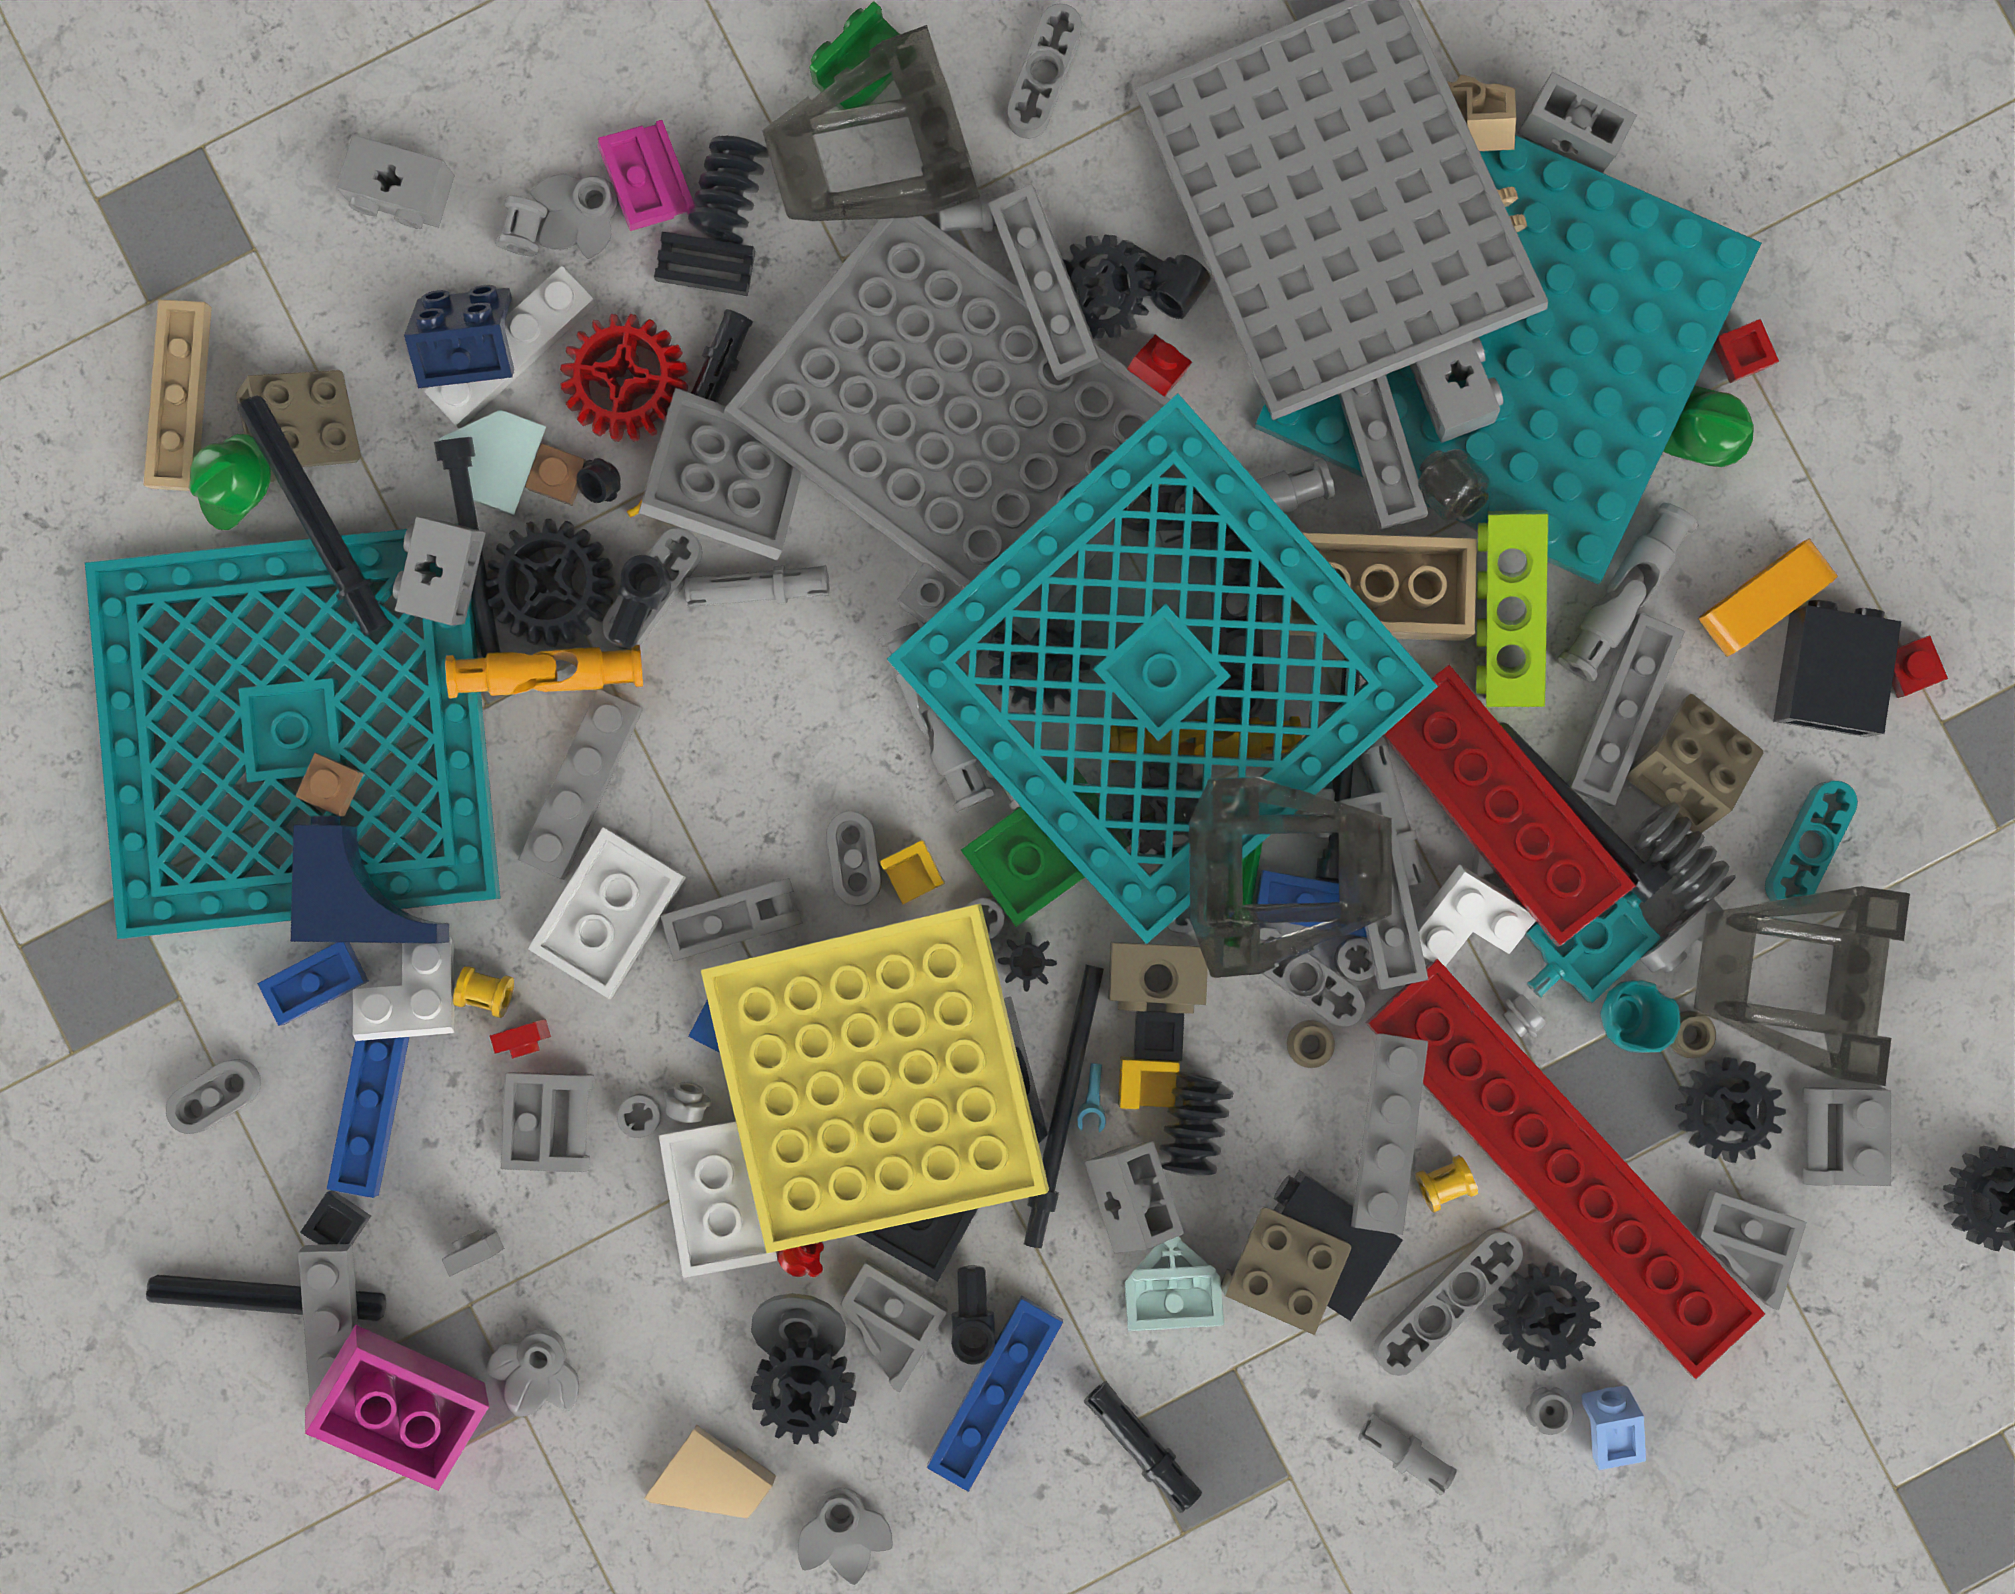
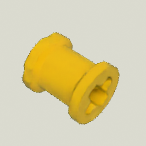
(483, 991)
(1446, 1183)

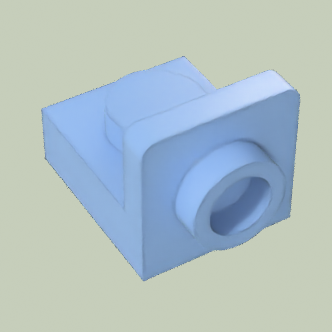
(1615, 1427)

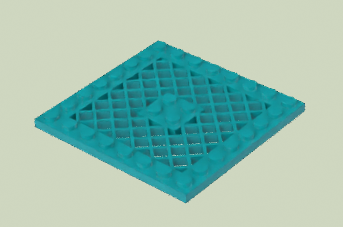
(1161, 665)
(280, 734)

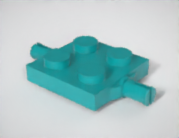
(1597, 952)

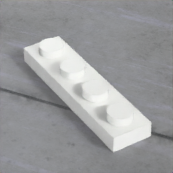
(529, 332)

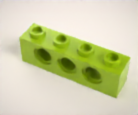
(1526, 682)

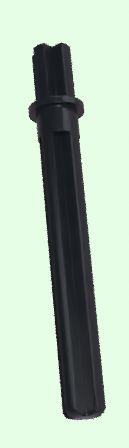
(313, 515)

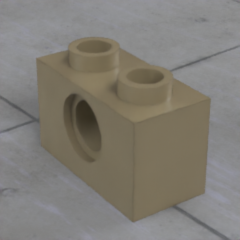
(1132, 960)

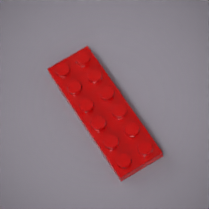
(1507, 809)

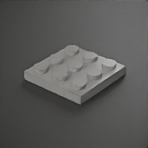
(719, 479)

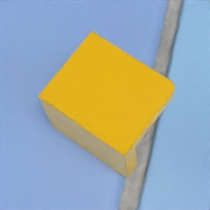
(912, 872)
(1146, 1082)

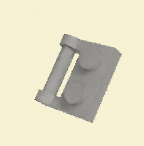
(531, 1121)
(1861, 1136)

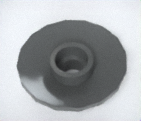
(797, 1318)

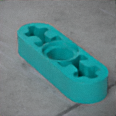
(1831, 838)

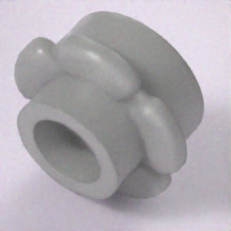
(1523, 1017)
(686, 1102)
(1554, 1422)

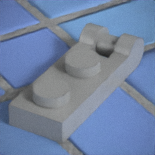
(729, 920)

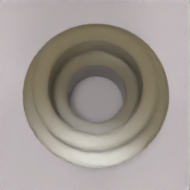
(1705, 1035)
(1325, 1047)

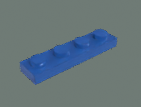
(367, 1116)
(994, 1393)

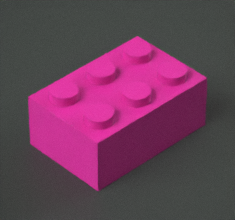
(396, 1408)

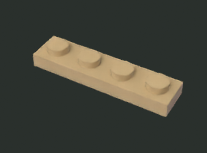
(177, 393)

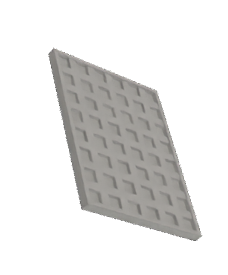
(1339, 201)

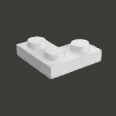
(1468, 906)
(417, 1006)

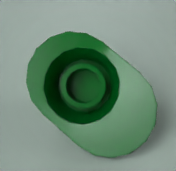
(1712, 429)
(229, 480)

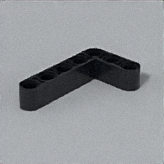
(1232, 576)

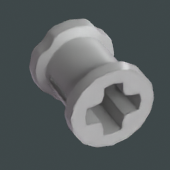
(521, 226)

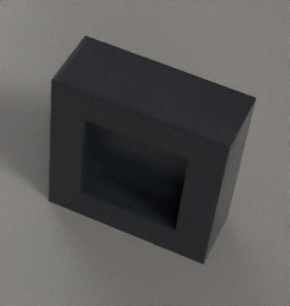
(1158, 1035)
(335, 1221)

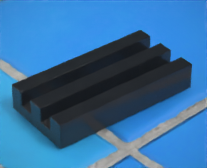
(710, 246)

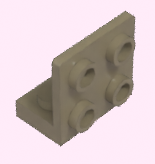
(311, 413)
(1697, 764)
(1287, 1270)

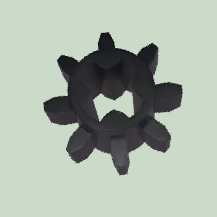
(1036, 972)

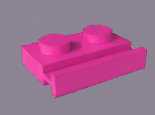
(645, 175)

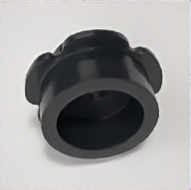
(599, 481)

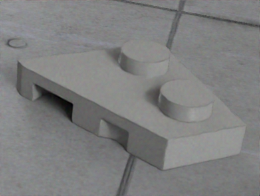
(1752, 1243)
(892, 1319)

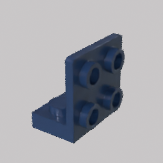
(460, 337)

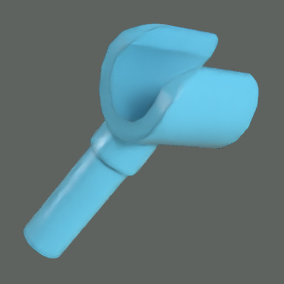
(1093, 1098)

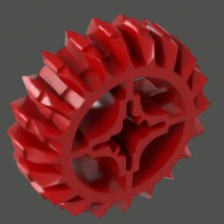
(626, 340)

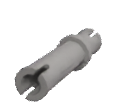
(775, 584)
(1381, 778)

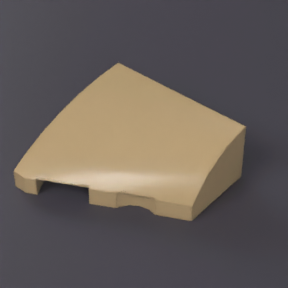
(1487, 112)
(711, 1478)

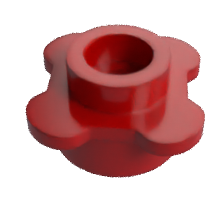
(802, 1260)

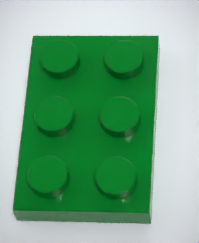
(1024, 864)

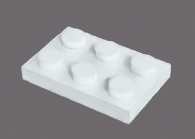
(607, 913)
(712, 1200)

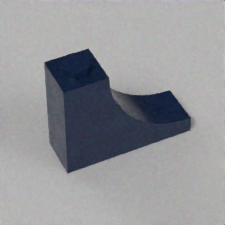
(337, 897)

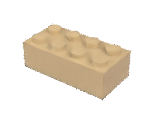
(1409, 582)

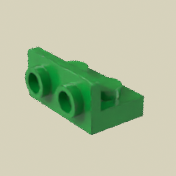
(861, 33)

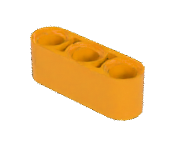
(1768, 597)

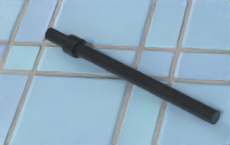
(1064, 1104)

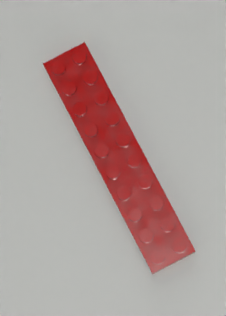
(1570, 1172)

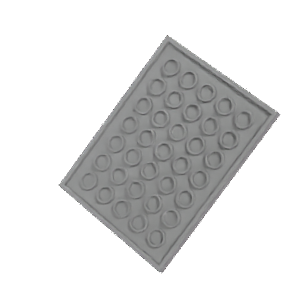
(935, 406)

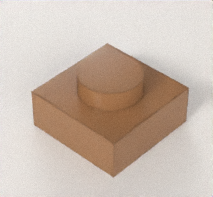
(555, 474)
(329, 784)

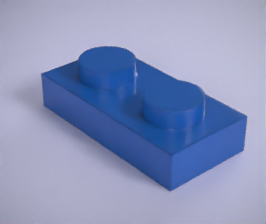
(313, 982)

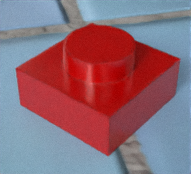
(1745, 351)
(1159, 365)
(1917, 667)
(521, 1039)

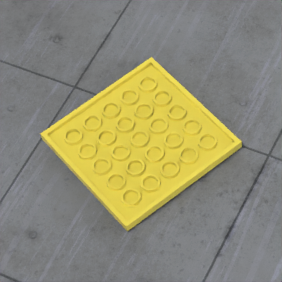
(875, 1079)

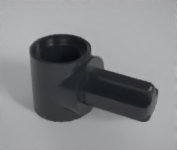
(1175, 282)
(637, 603)
(972, 1313)

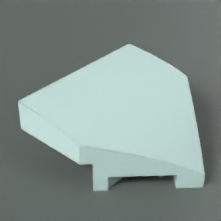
(503, 458)
(1173, 1290)

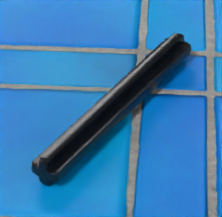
(247, 1296)

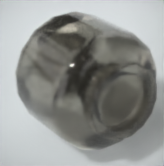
(1453, 484)

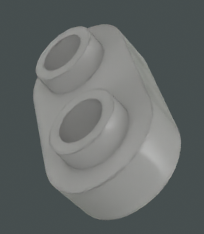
(853, 858)
(1677, 937)
(215, 1094)

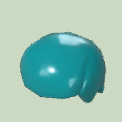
(1640, 1017)

